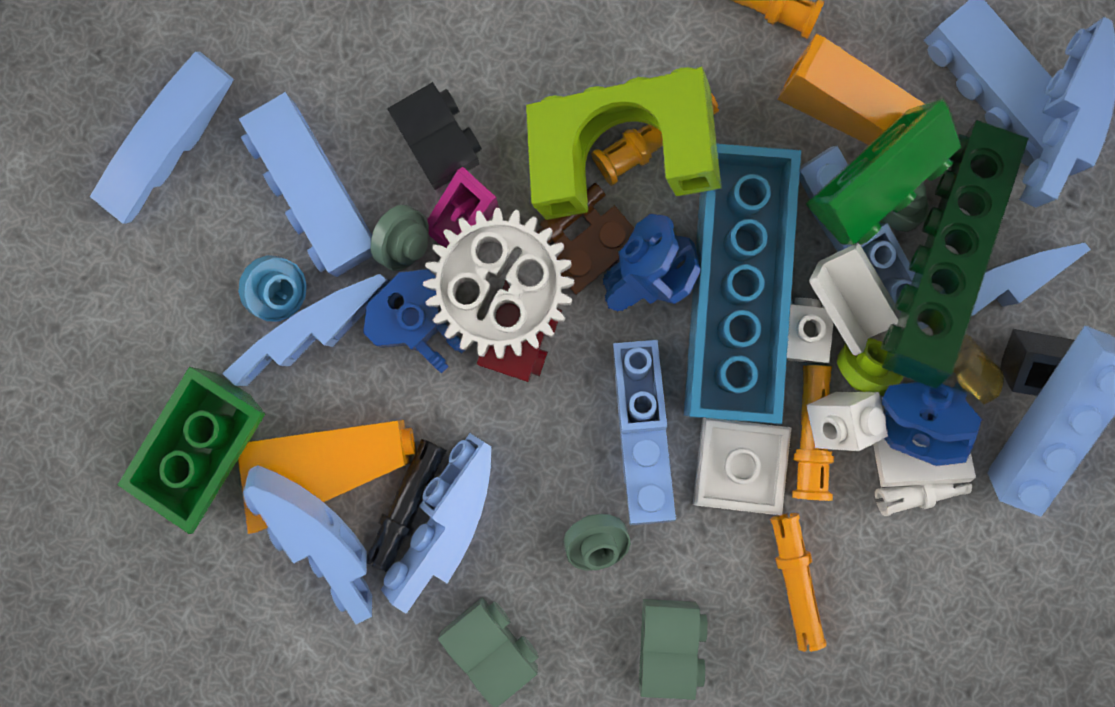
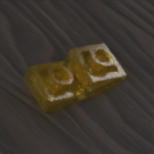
(978, 372)

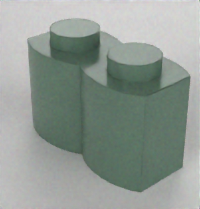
(670, 649)
(489, 651)

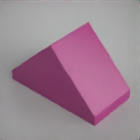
(460, 200)

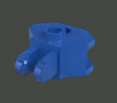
(650, 266)
(411, 323)
(932, 418)

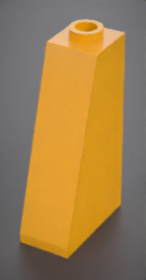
(844, 92)
(329, 460)

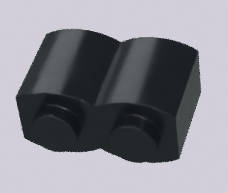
(434, 135)

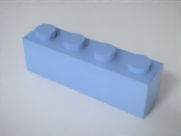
(994, 72)
(308, 184)
(1058, 425)

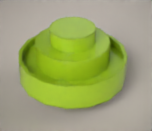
(865, 370)

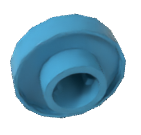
(266, 283)

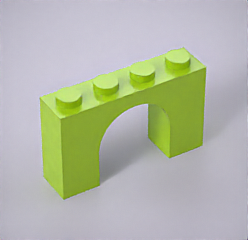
(567, 127)

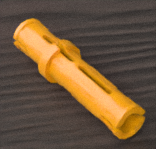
(795, 563)

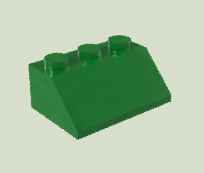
(887, 173)
(192, 447)

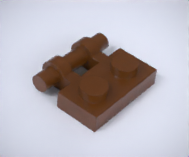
(596, 246)

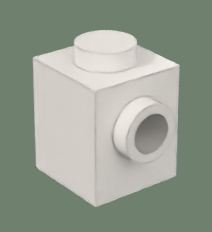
(809, 332)
(856, 418)

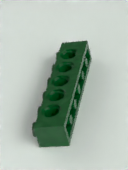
(996, 159)

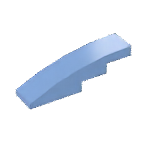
(160, 136)
(1022, 277)
(324, 320)

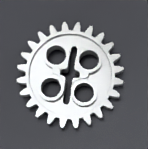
(461, 264)

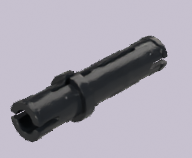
(398, 520)

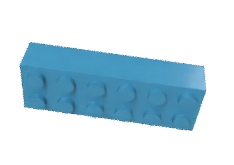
(743, 287)

